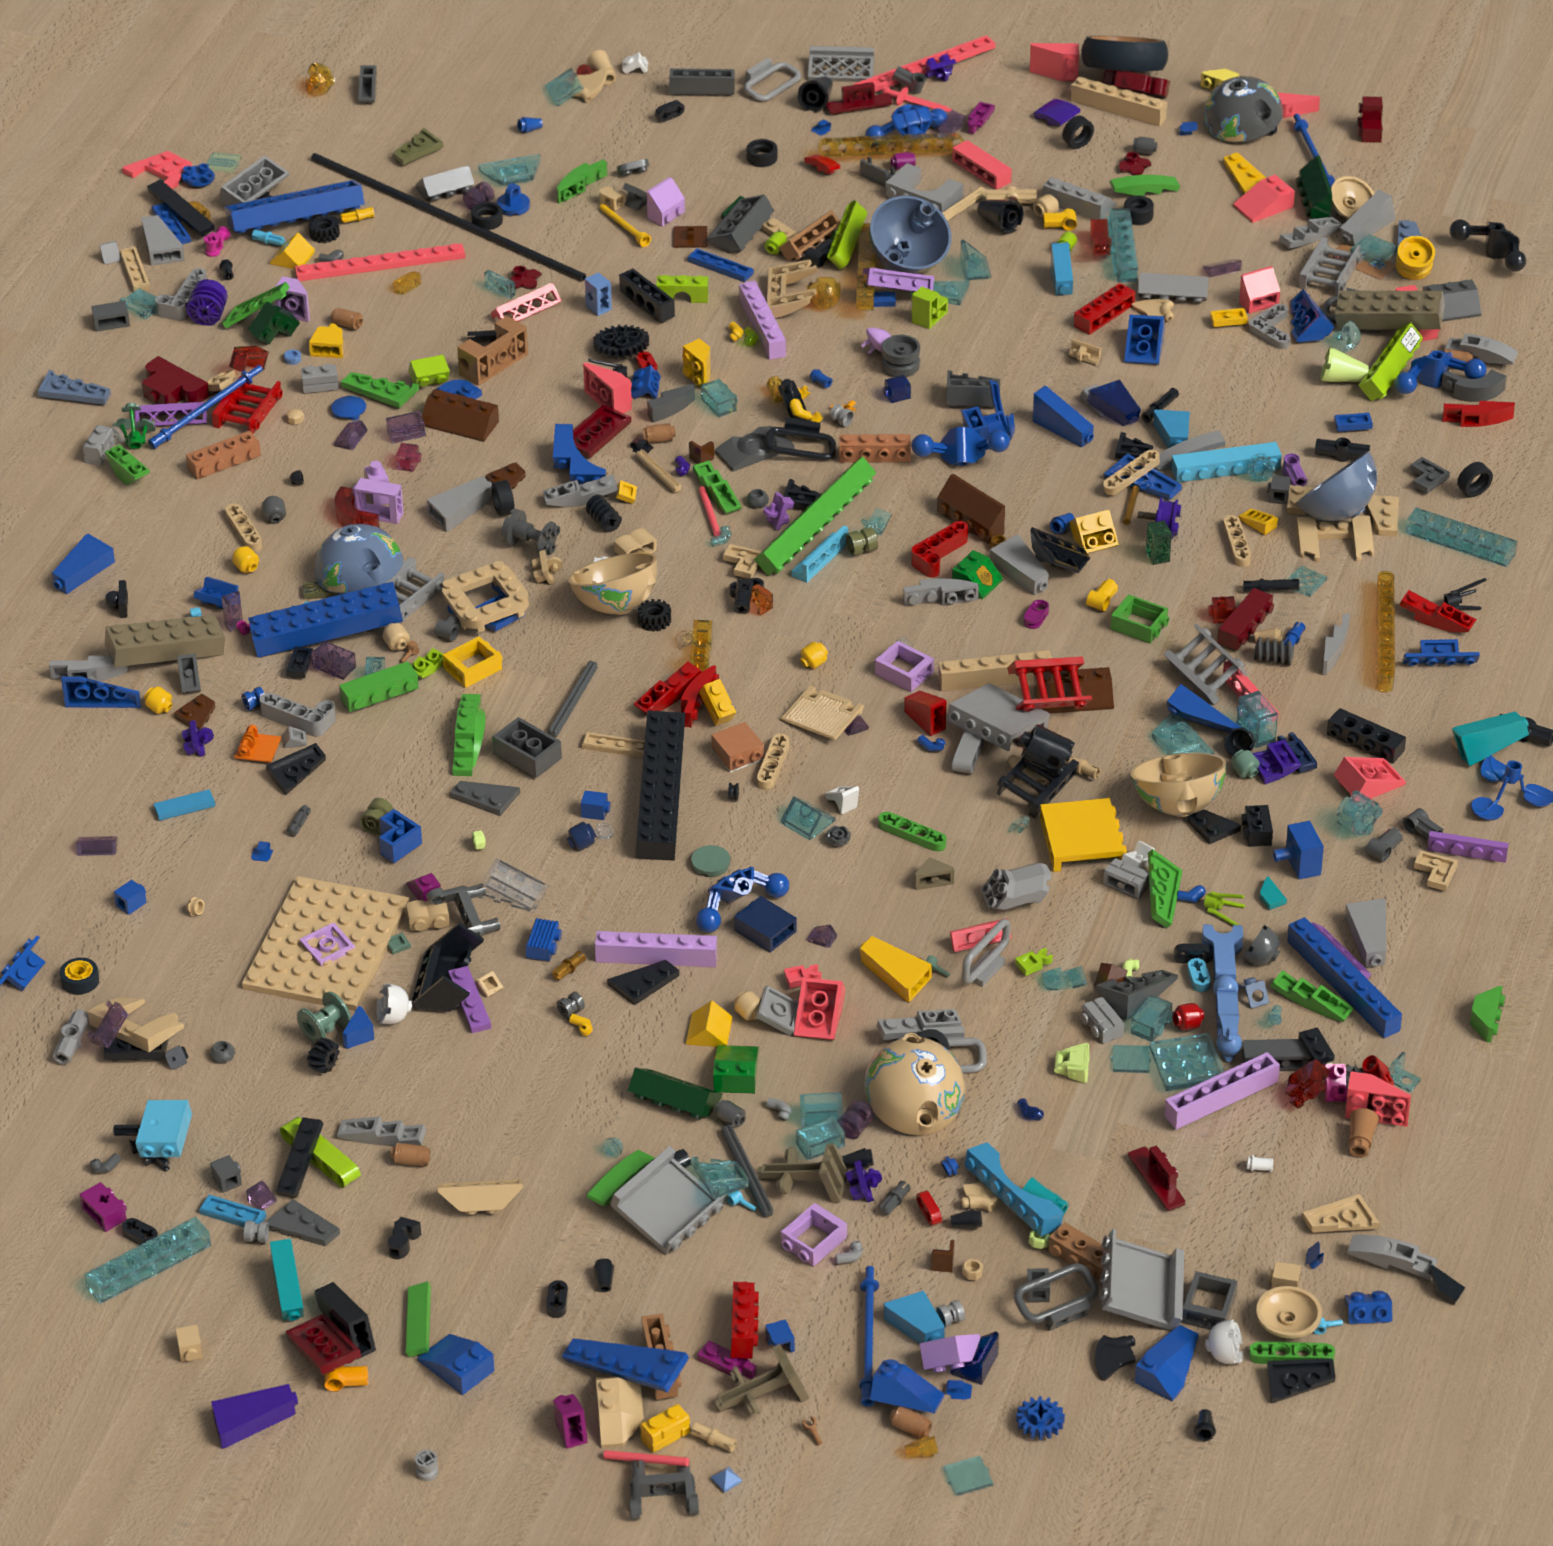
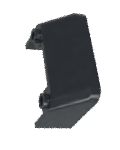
(432, 985)

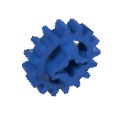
(1030, 1413)

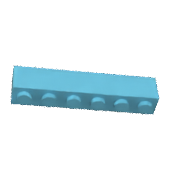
(1221, 461)

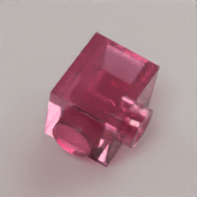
(408, 457)

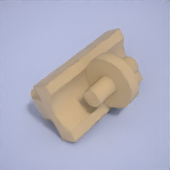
(1085, 352)
(545, 567)

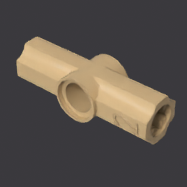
(1024, 196)

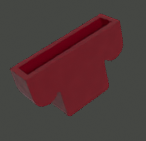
(1136, 82)
(171, 384)

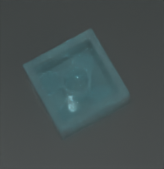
(1259, 717)

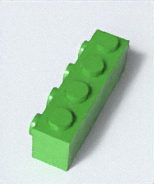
(378, 686)

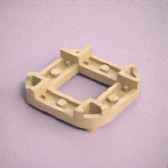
(502, 576)

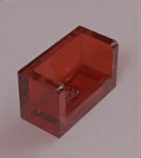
(248, 357)

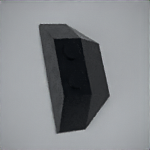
(1058, 551)

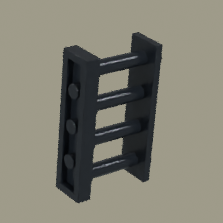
(1046, 793)

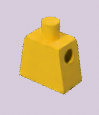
(327, 342)

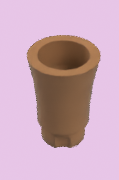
(1362, 1128)

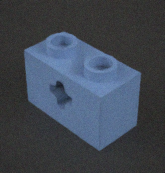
(598, 294)

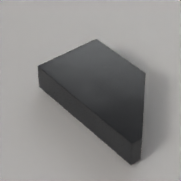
(1445, 1285)

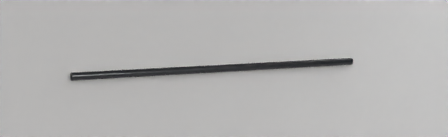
(449, 217)

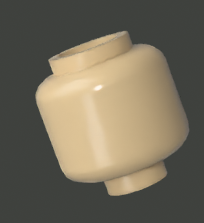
(1046, 204)
(396, 636)
(746, 1005)

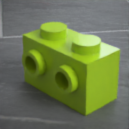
(429, 370)

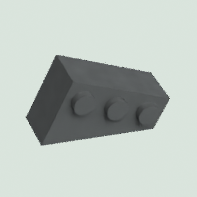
(969, 390)

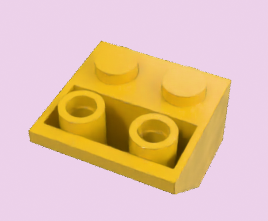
(697, 362)
(1094, 531)

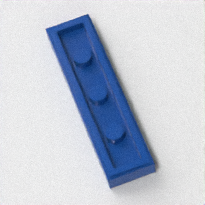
(172, 223)
(720, 265)

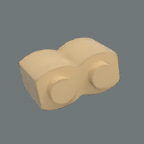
(636, 542)
(424, 915)

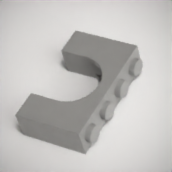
(909, 176)

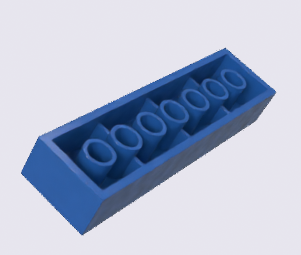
(294, 205)
(325, 619)

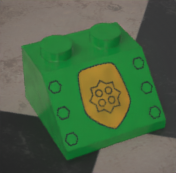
(980, 570)

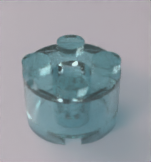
(1358, 813)

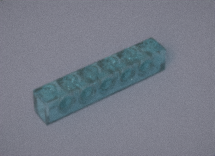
(1123, 245)
(1461, 537)
(147, 1260)

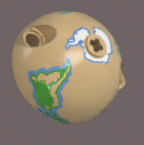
(616, 582)
(1179, 782)
(912, 1077)

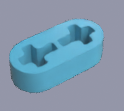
(1195, 975)

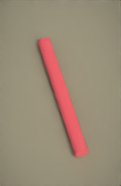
(709, 510)
(647, 1458)

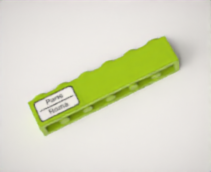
(1391, 362)

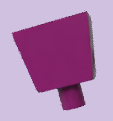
(566, 1411)

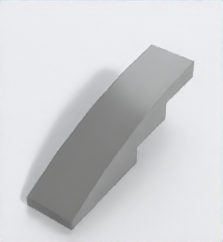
(1311, 232)
(1197, 444)
(1335, 645)
(374, 1131)

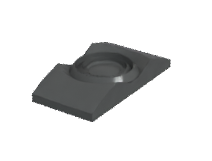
(750, 449)

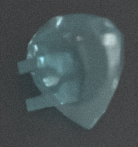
(1348, 337)

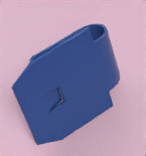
(822, 127)
(1187, 128)
(262, 852)
(1312, 1255)
(956, 1387)

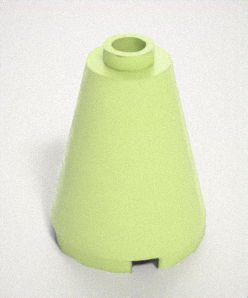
(1342, 367)

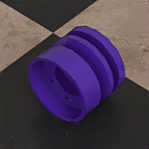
(207, 302)

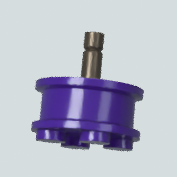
(1166, 511)

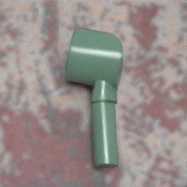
(933, 961)

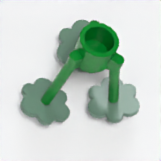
(134, 439)

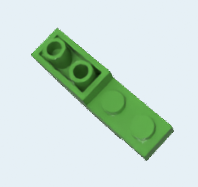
(577, 179)

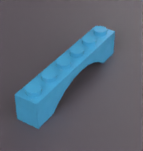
(1037, 1212)

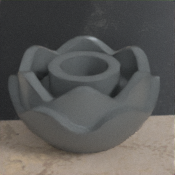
(757, 498)
(838, 836)
(222, 1052)

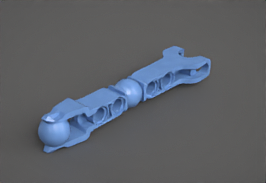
(1225, 986)

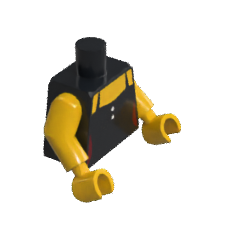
(793, 401)

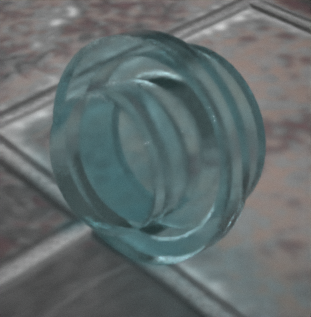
(613, 1147)

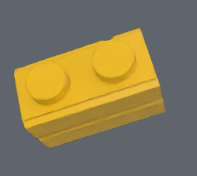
(717, 702)
(665, 1428)

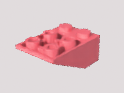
(1379, 1096)

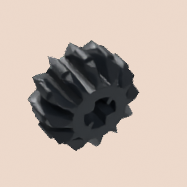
(323, 1055)

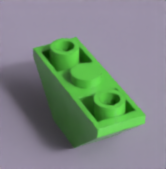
(125, 465)
(1486, 1012)

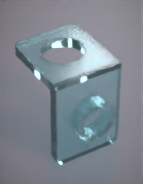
(878, 521)
(1398, 1073)

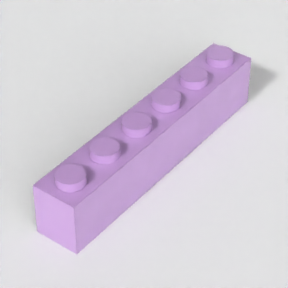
(762, 320)
(654, 947)
(1221, 1090)

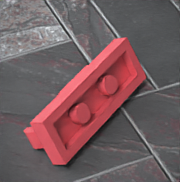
(970, 936)

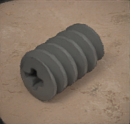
(1274, 650)

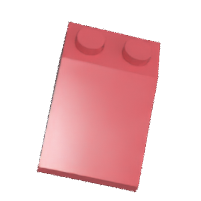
(1055, 60)
(1266, 199)
(607, 387)
(1368, 776)
(819, 1008)

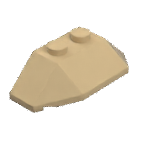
(480, 1195)
(618, 1410)

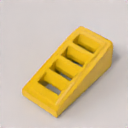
(1262, 522)

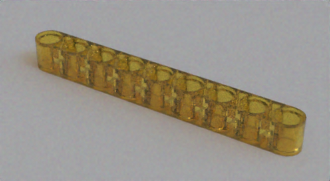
(882, 141)
(866, 259)
(1385, 632)

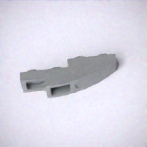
(1485, 348)
(573, 494)
(940, 589)
(95, 668)
(924, 1019)
(1393, 1252)

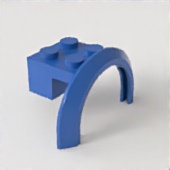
(986, 424)

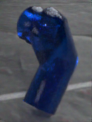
(1029, 1112)

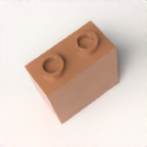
(737, 747)

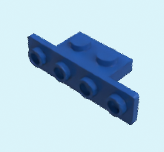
(1440, 651)
(24, 967)

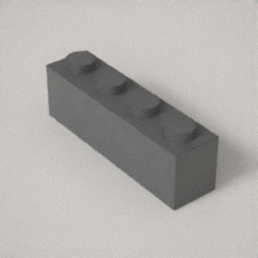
(702, 81)
(1287, 1052)

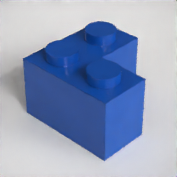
(398, 835)

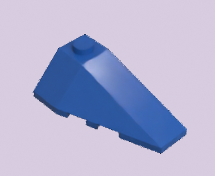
(1309, 319)
(89, 693)
(1193, 708)
(1167, 1363)

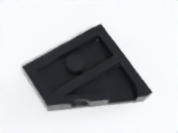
(1133, 447)
(801, 495)
(1212, 826)

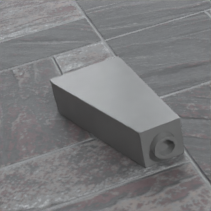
(1369, 218)
(161, 242)
(459, 503)
(1020, 564)
(1368, 929)

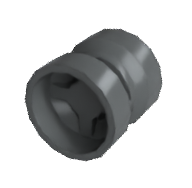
(569, 1005)

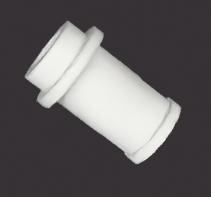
(1262, 1164)

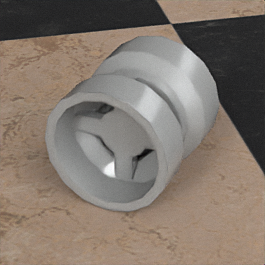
(841, 415)
(256, 1231)
(951, 1313)
(426, 1465)

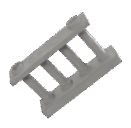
(1318, 258)
(421, 595)
(1188, 669)

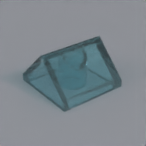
(973, 263)
(806, 818)

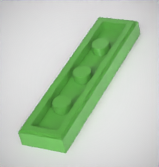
(418, 1319)

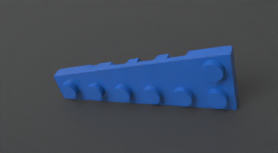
(636, 1364)

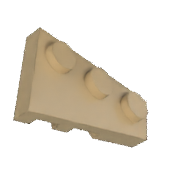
(1384, 514)
(1341, 1215)

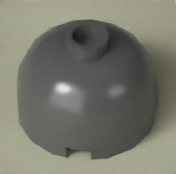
(1263, 947)

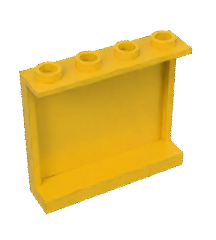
(1081, 831)

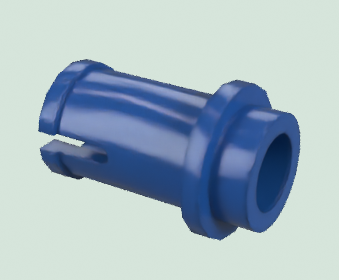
(819, 377)

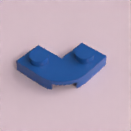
(461, 388)

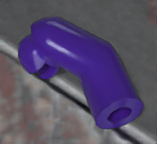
(683, 465)

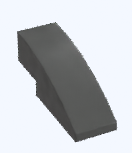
(367, 83)
(670, 402)

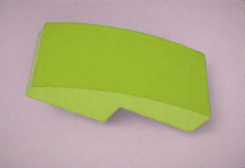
(428, 664)

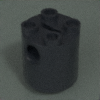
(1046, 749)

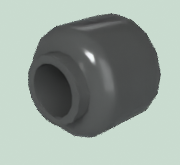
(273, 509)

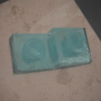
(1069, 979)

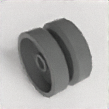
(900, 355)

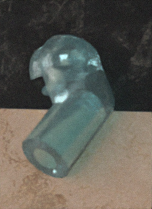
(1274, 1016)

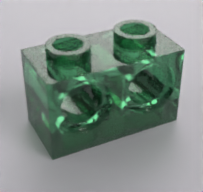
(1158, 542)

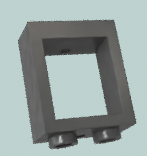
(1195, 1314)

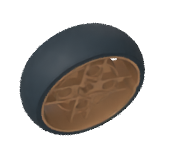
(1124, 53)

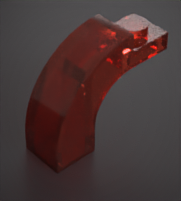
(1099, 237)
(348, 514)

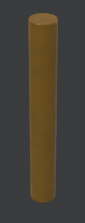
(1131, 504)

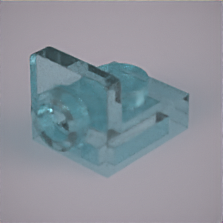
(374, 664)

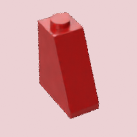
(926, 711)

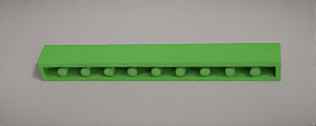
(815, 516)

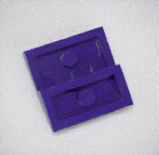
(1057, 112)
(1276, 762)

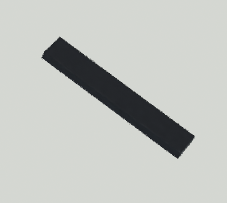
(181, 207)

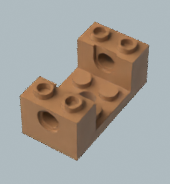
(483, 363)

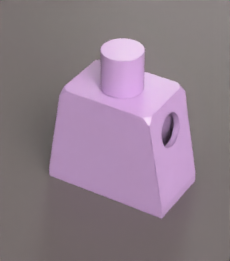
(376, 472)

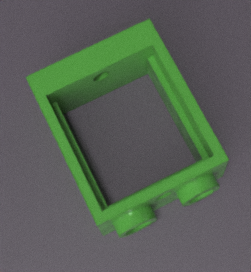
(1142, 608)

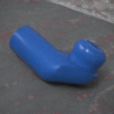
(938, 745)

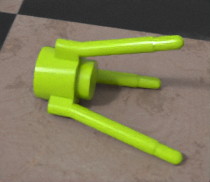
(1215, 901)

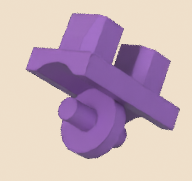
(776, 512)

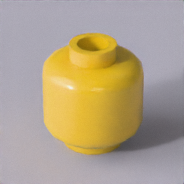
(245, 559)
(813, 655)
(158, 700)

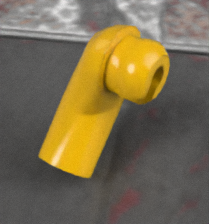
(737, 331)

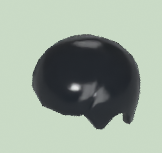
(1238, 740)

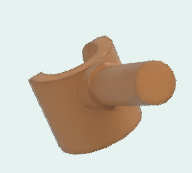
(412, 648)
(813, 1430)

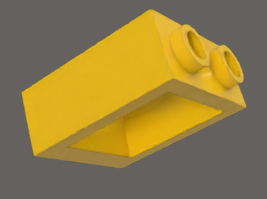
(477, 672)

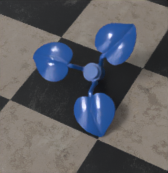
(1495, 771)

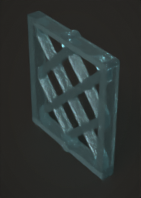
(1322, 579)

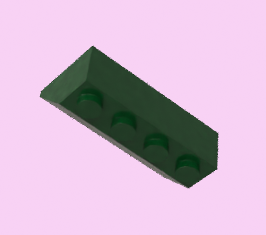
(1315, 189)
(673, 1092)

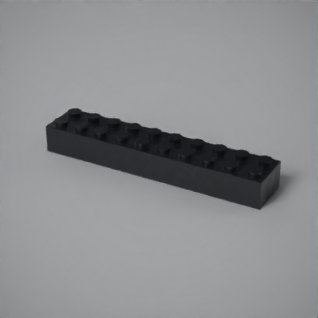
(660, 785)

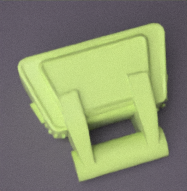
(1073, 1062)

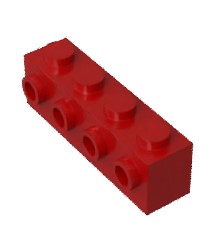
(1104, 308)
(743, 1322)

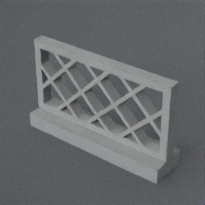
(841, 56)

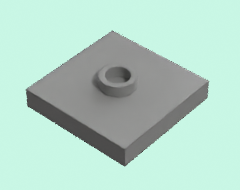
(777, 1010)

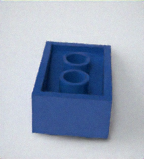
(1144, 339)
(459, 1362)
(903, 1387)

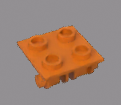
(257, 746)

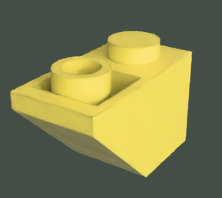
(1213, 78)

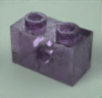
(333, 660)

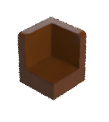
(701, 453)
(1109, 972)
(943, 1259)

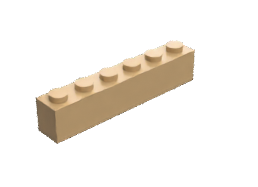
(1118, 101)
(983, 670)

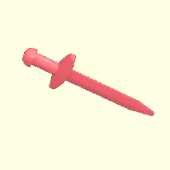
(903, 96)

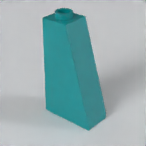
(1488, 736)
(286, 1279)

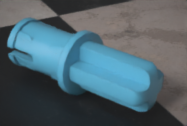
(268, 237)

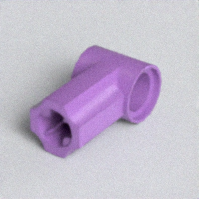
(1292, 469)

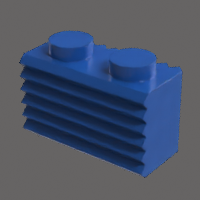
(543, 939)

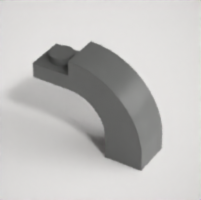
(1474, 389)

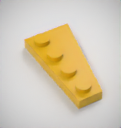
(1243, 172)

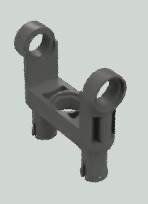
(462, 896)
(646, 1486)

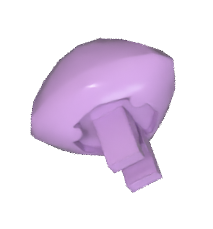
(876, 337)

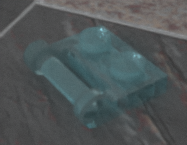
(141, 303)

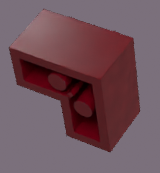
(1370, 121)

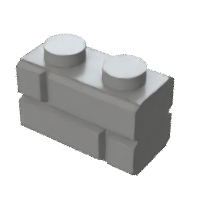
(319, 378)
(96, 445)
(1126, 878)
(1102, 1020)

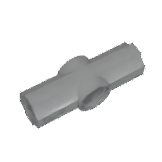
(71, 1037)

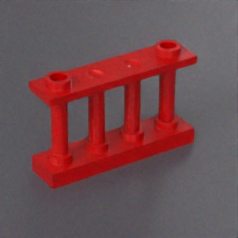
(230, 404)
(1054, 666)

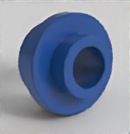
(950, 1166)

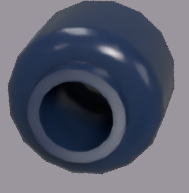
(581, 836)

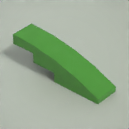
(1141, 184)
(716, 487)
(1315, 999)
(618, 1176)

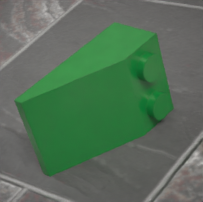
(735, 1069)

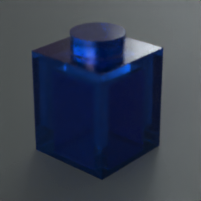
(897, 389)

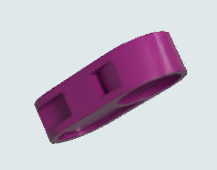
(1033, 617)

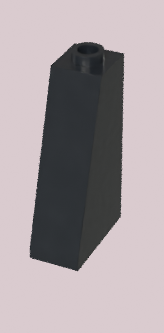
(346, 1316)

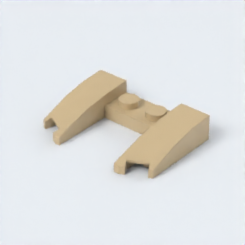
(782, 275)
(1358, 530)
(144, 1037)

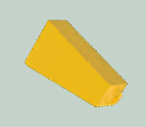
(895, 967)

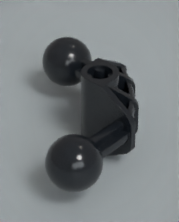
(1499, 241)

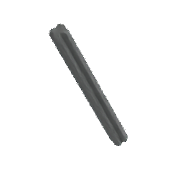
(572, 699)
(754, 1183)

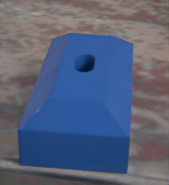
(884, 299)

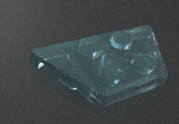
(511, 170)
(1177, 737)
(720, 1176)

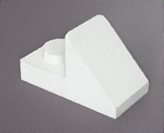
(845, 797)

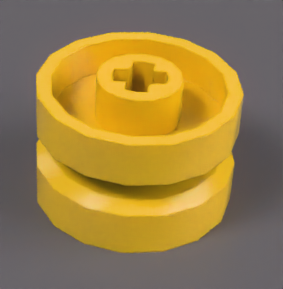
(1415, 257)

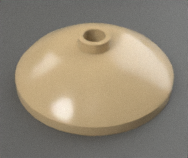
(1350, 195)
(1289, 1312)

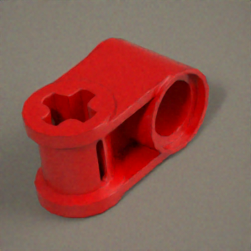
(1376, 1067)

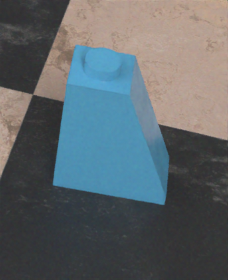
(1061, 269)
(1172, 426)
(915, 1317)

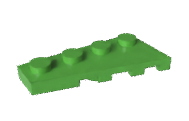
(254, 304)
(380, 389)
(1164, 887)

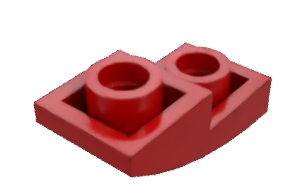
(822, 163)

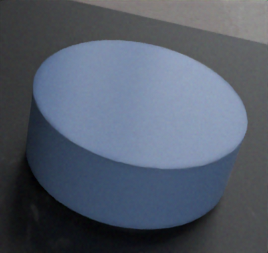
(292, 357)

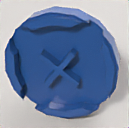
(514, 201)

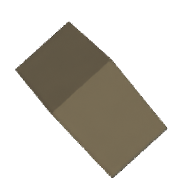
(933, 874)

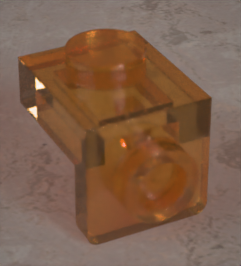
(762, 598)

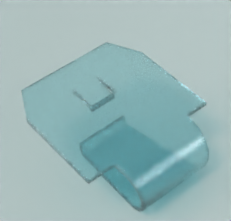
(1021, 820)

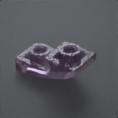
(951, 122)

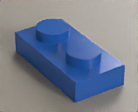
(1355, 421)

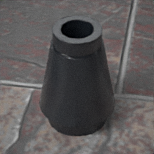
(864, 1155)
(968, 1219)
(604, 1272)
(1204, 1426)

